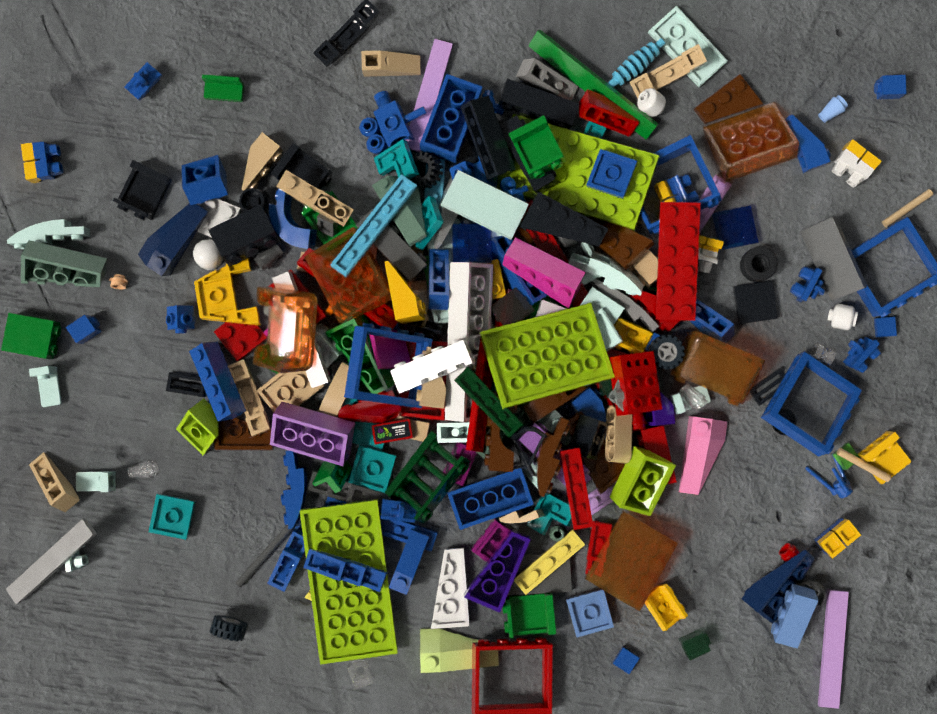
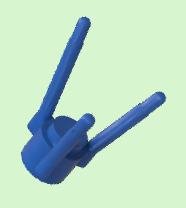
(841, 485)

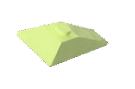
(450, 652)

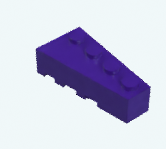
(498, 574)

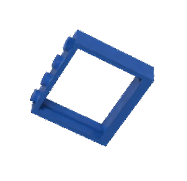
(673, 151)
(923, 252)
(356, 361)
(771, 412)

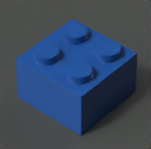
(204, 180)

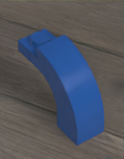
(286, 226)

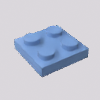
(589, 612)

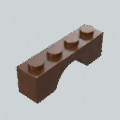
(499, 457)

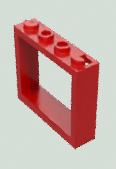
(504, 644)

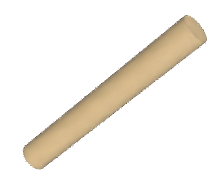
(907, 208)
(863, 464)

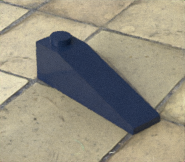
(169, 242)
(769, 592)

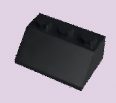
(244, 235)

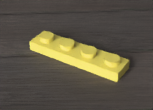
(548, 562)

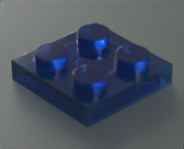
(735, 227)
(471, 243)

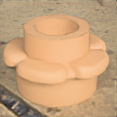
(118, 282)

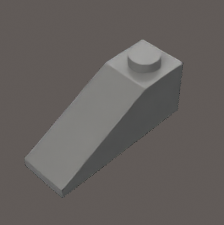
(545, 79)

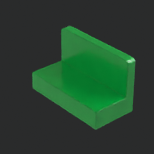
(223, 88)
(333, 474)

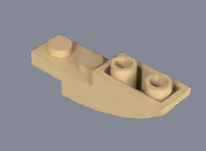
(314, 198)

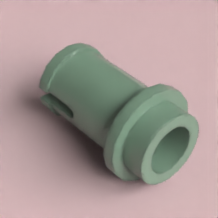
(556, 528)

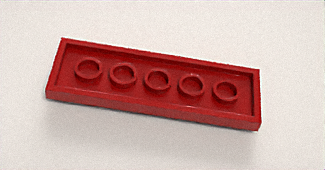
(677, 260)

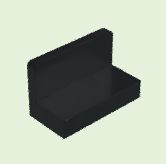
(589, 436)

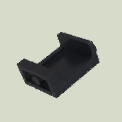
(302, 166)
(143, 191)

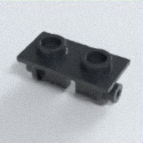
(431, 329)

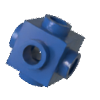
(180, 318)

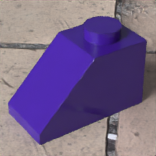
(661, 417)

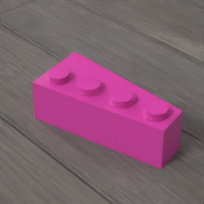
(544, 271)

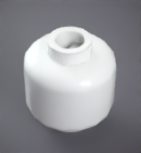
(651, 102)
(843, 316)

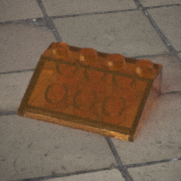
(751, 142)
(360, 291)
(631, 561)

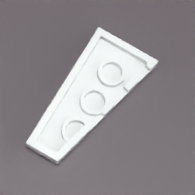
(450, 604)

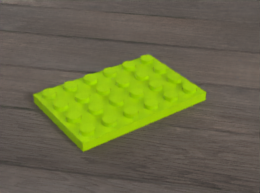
(546, 355)

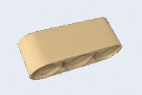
(618, 437)

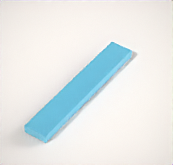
(373, 226)

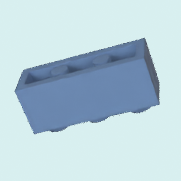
(794, 615)

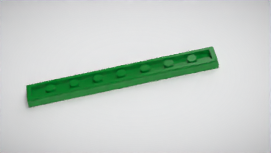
(587, 79)

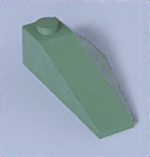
(409, 217)

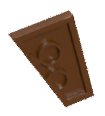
(729, 100)

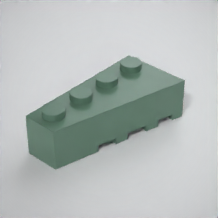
(60, 265)

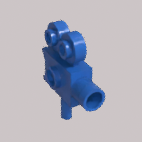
(390, 122)

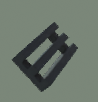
(170, 381)
(763, 381)

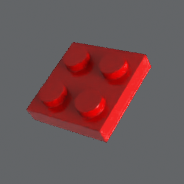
(240, 338)

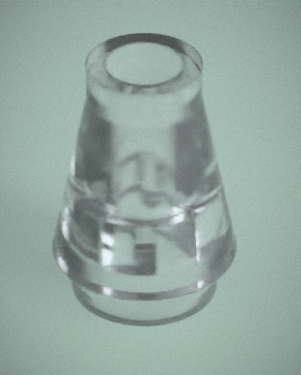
(693, 397)
(145, 469)

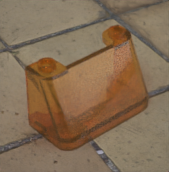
(289, 330)
(718, 367)

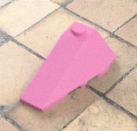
(701, 449)

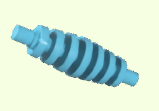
(636, 63)

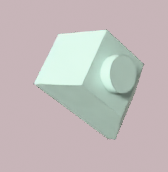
(452, 431)

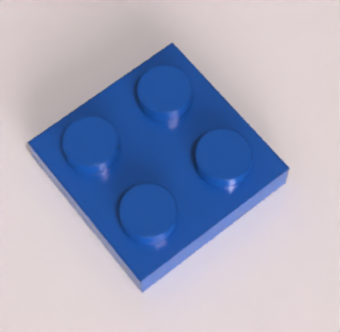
(611, 173)

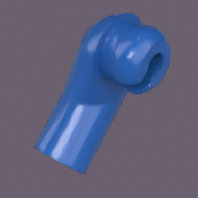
(497, 108)

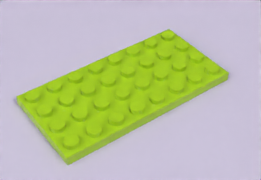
(571, 188)
(349, 618)

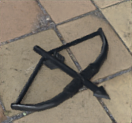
(524, 457)

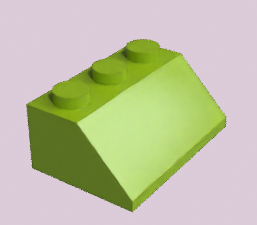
(642, 481)

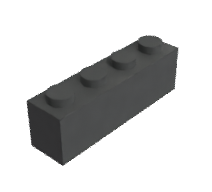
(398, 251)

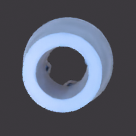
(834, 107)

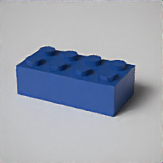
(447, 125)
(490, 498)

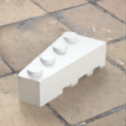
(432, 366)

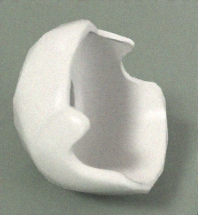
(207, 255)

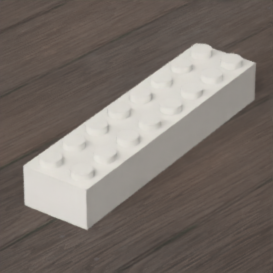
(468, 315)

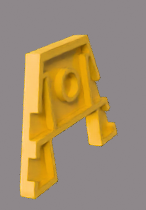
(217, 296)

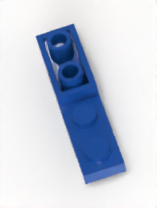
(293, 498)

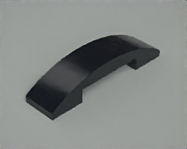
(348, 34)

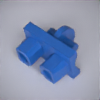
(143, 81)
(508, 186)
(811, 277)
(860, 352)
(397, 511)

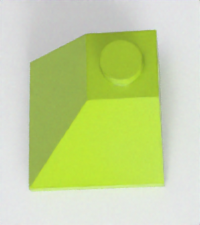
(199, 426)

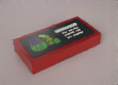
(392, 431)

